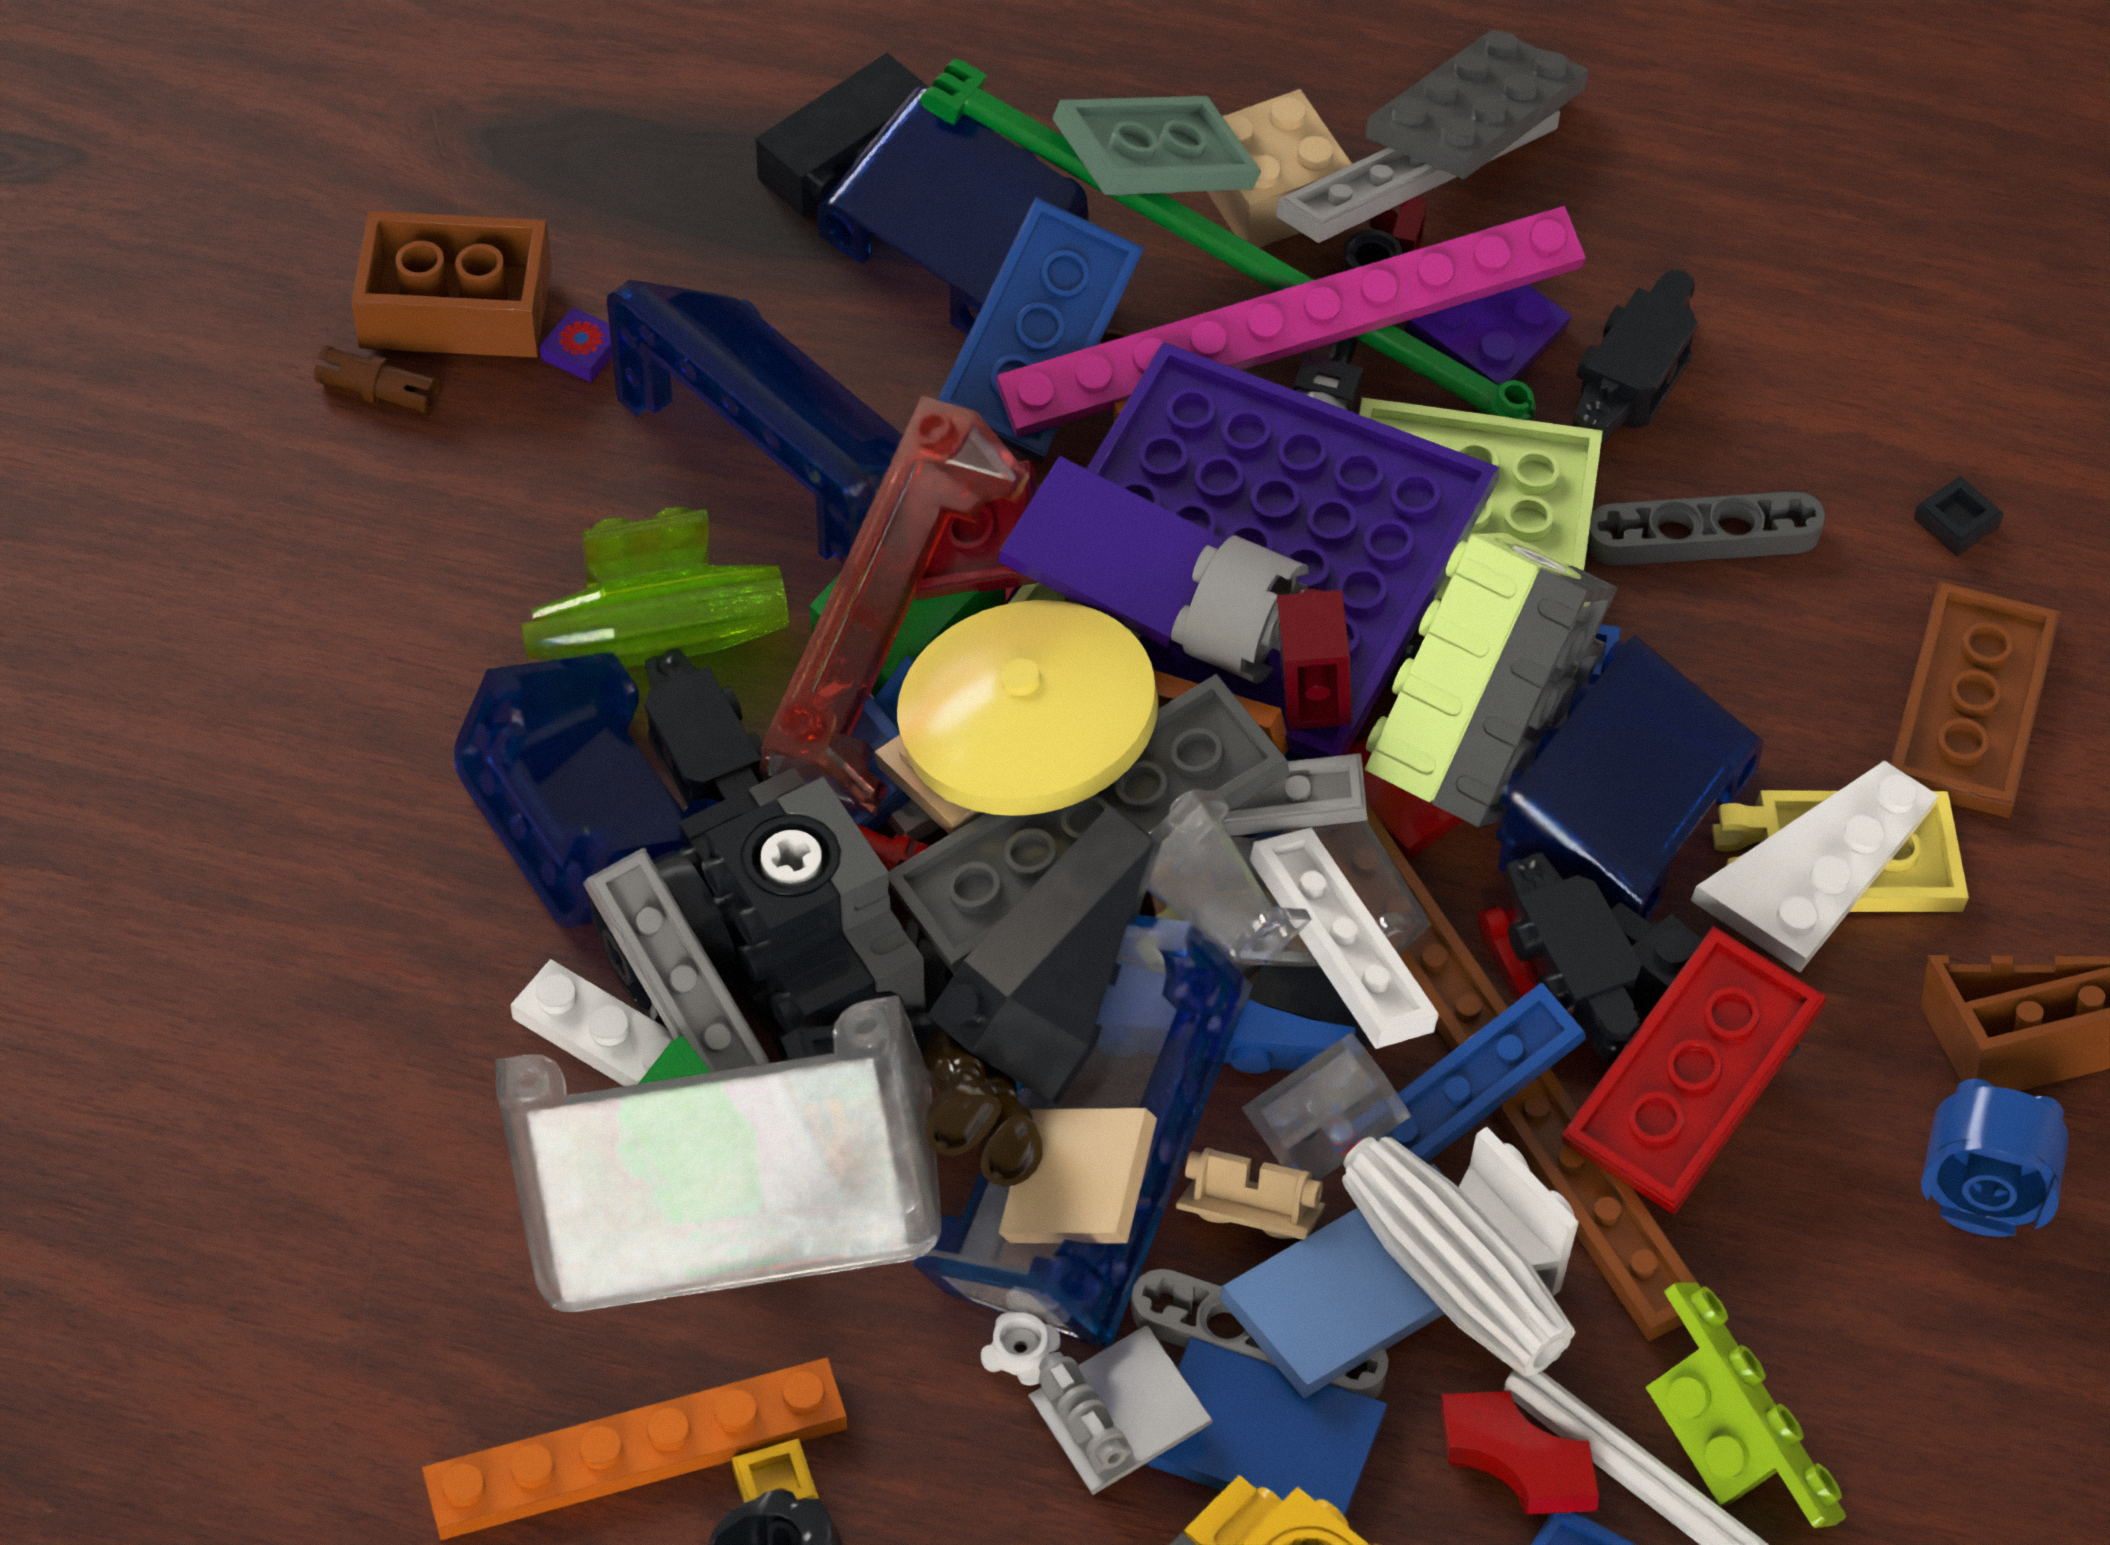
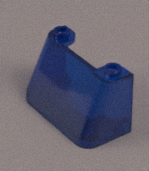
(564, 777)

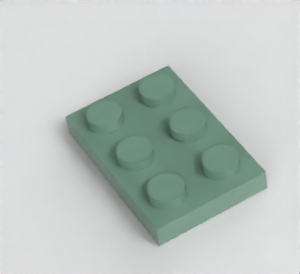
(1156, 145)

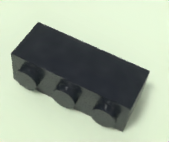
(821, 141)

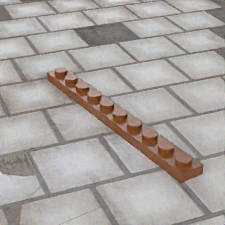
(1610, 1214)

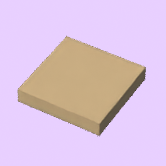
(1085, 1179)

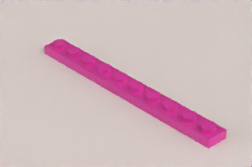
(1299, 317)

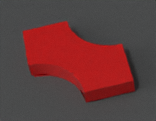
(1541, 1468)

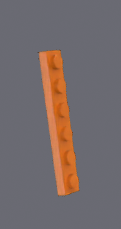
(633, 1448)

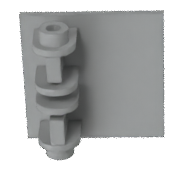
(1117, 1407)

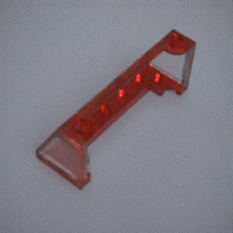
(940, 470)

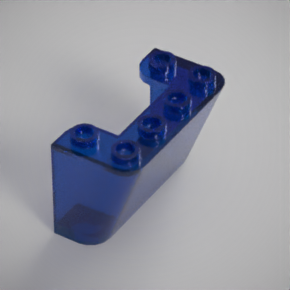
(943, 199)
(1627, 778)

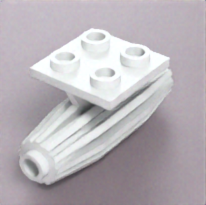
(1477, 1249)

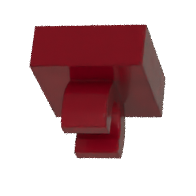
(1407, 225)

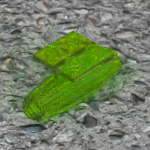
(656, 595)

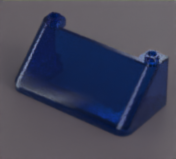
(760, 388)

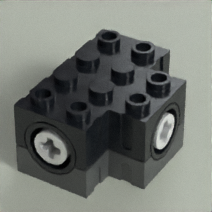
(802, 904)

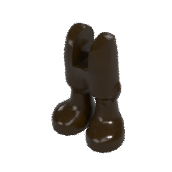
(975, 1106)

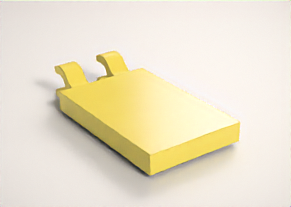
(1919, 878)

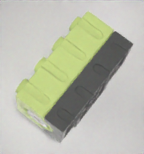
(1489, 675)

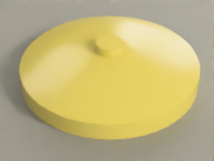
(1027, 707)

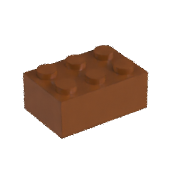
(452, 284)

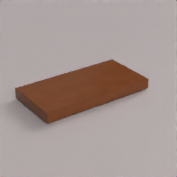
(1975, 697)

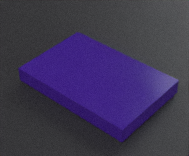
(1108, 550)

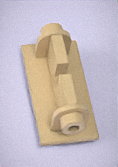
(1281, 1204)

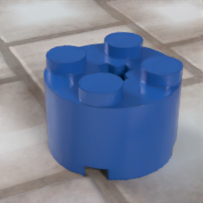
(1995, 1159)

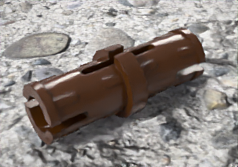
(377, 379)

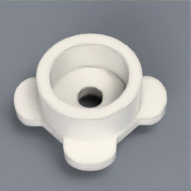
(1020, 1329)

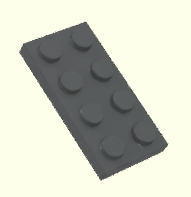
(1477, 103)

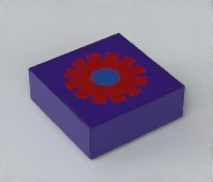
(578, 345)

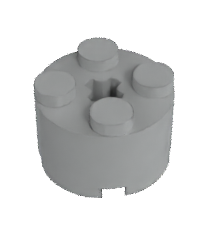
(1236, 608)

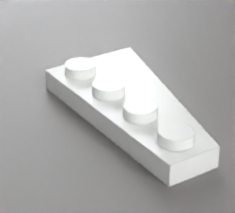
(1815, 869)

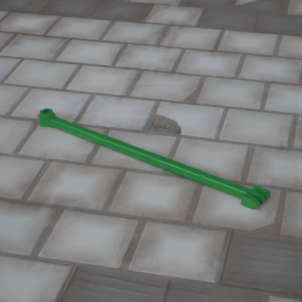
(961, 92)

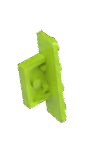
(1731, 1420)

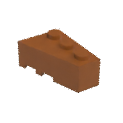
(2020, 1021)

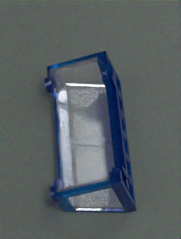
(1155, 1051)

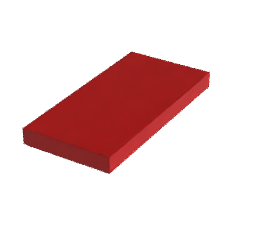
(1693, 1070)

